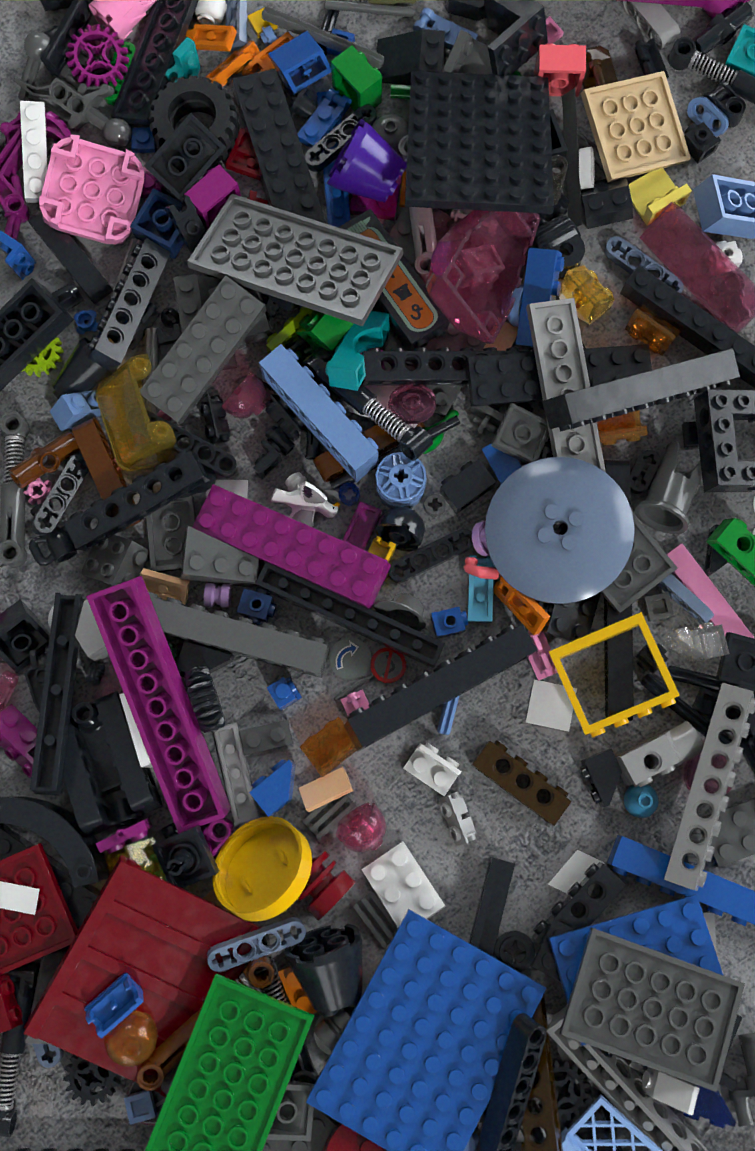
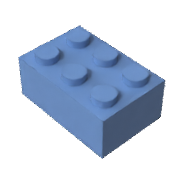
(726, 206)

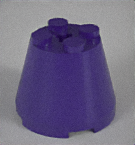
(367, 165)

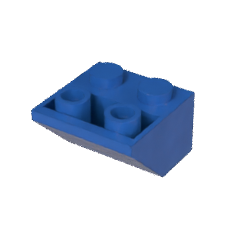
(300, 63)
(277, 789)

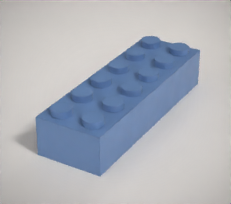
(319, 412)

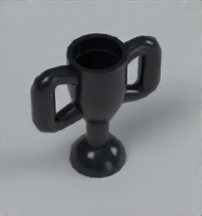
(58, 543)

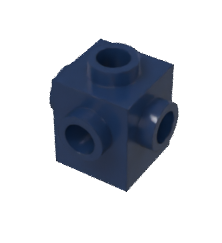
(252, 598)

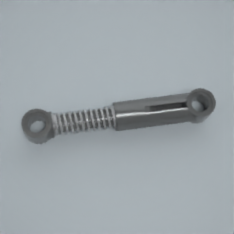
(12, 497)

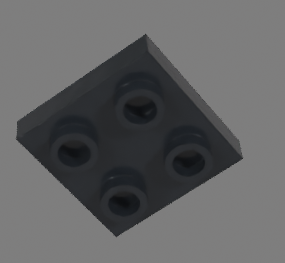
(185, 857)

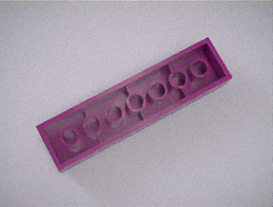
(292, 546)

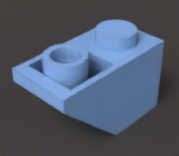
(75, 409)

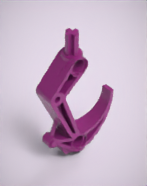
(10, 163)

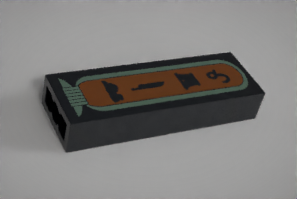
(405, 297)

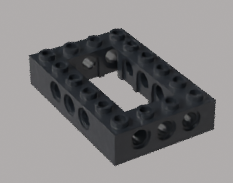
(717, 443)

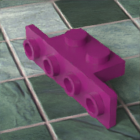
(17, 738)

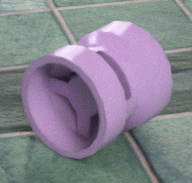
(220, 595)

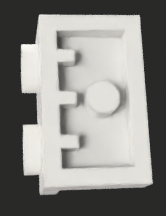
(433, 769)

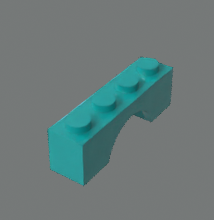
(347, 365)

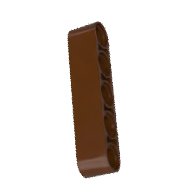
(100, 460)
(330, 468)

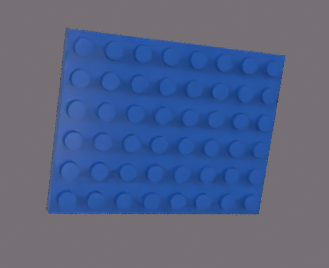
(424, 1041)

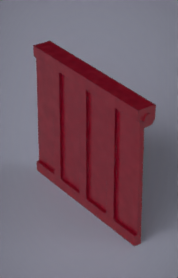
(156, 938)

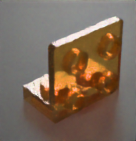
(651, 330)

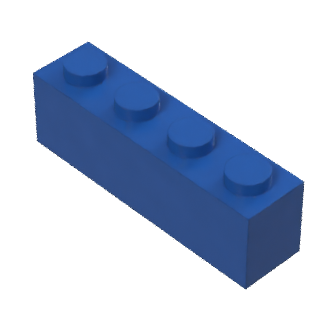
(540, 285)

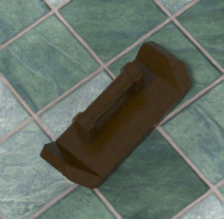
(598, 68)

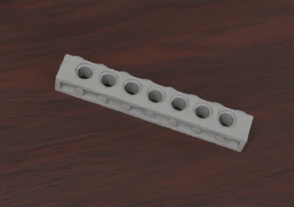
(728, 698)
(624, 1090)

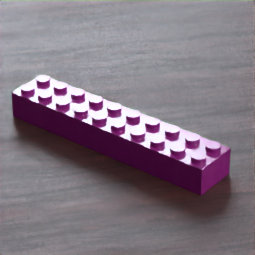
(159, 704)

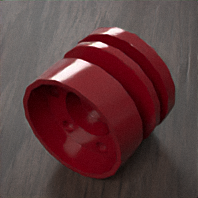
(324, 886)

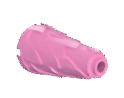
(120, 14)

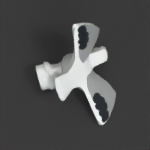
(304, 500)

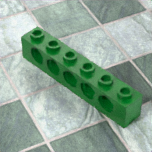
(725, 543)

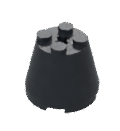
(329, 967)

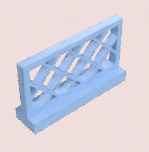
(573, 1142)

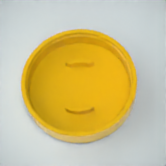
(262, 868)

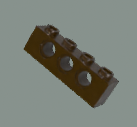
(548, 811)

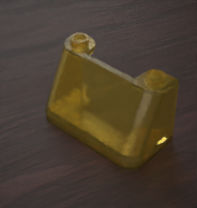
(131, 434)

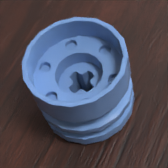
(395, 493)

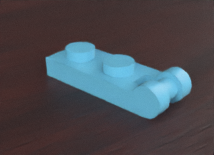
(480, 595)

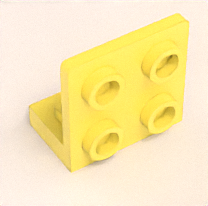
(654, 193)

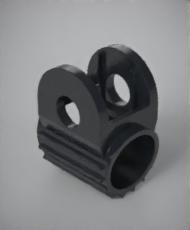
(563, 236)

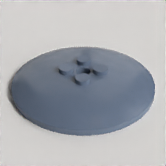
(550, 564)

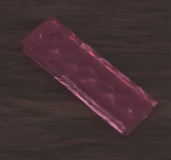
(702, 267)

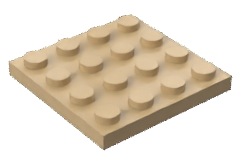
(635, 126)

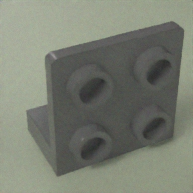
(468, 56)

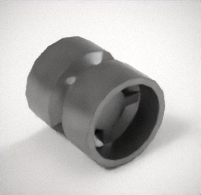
(330, 1030)

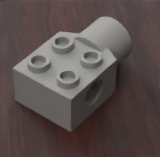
(662, 751)

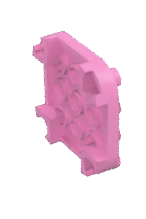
(91, 190)

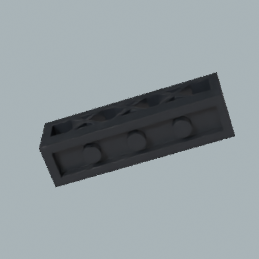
(491, 904)

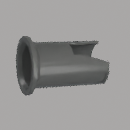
(669, 495)

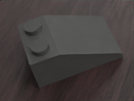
(294, 1115)

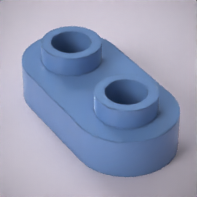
(709, 115)

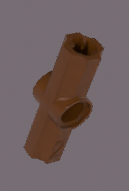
(33, 468)

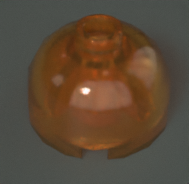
(132, 1039)

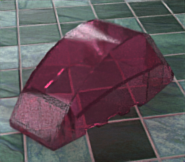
(486, 307)

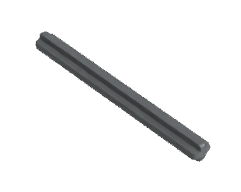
(319, 35)

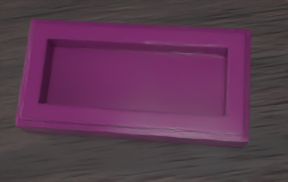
(362, 525)

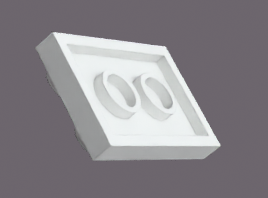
(402, 884)

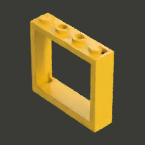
(601, 635)

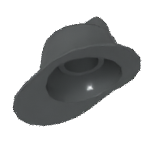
(404, 610)

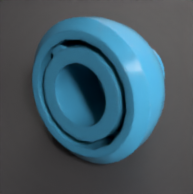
(641, 801)

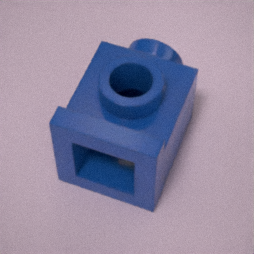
(440, 626)
(284, 692)

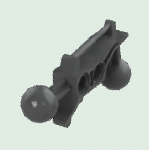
(115, 131)

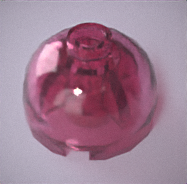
(246, 398)
(364, 829)

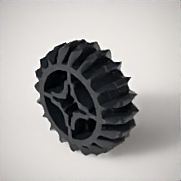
(204, 699)

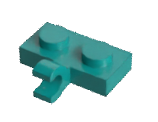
(186, 61)

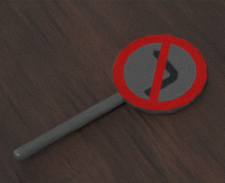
(386, 667)

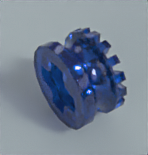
(354, 499)

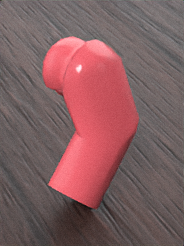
(480, 571)

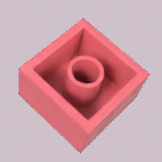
(563, 66)

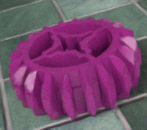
(83, 43)

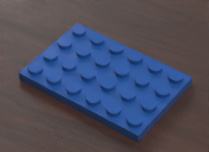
(668, 928)

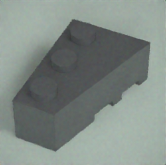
(215, 561)

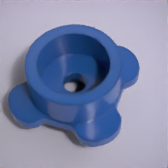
(80, 319)

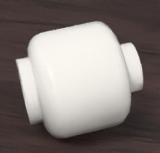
(210, 11)

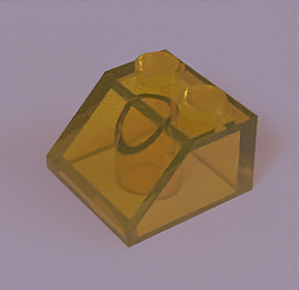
(589, 295)

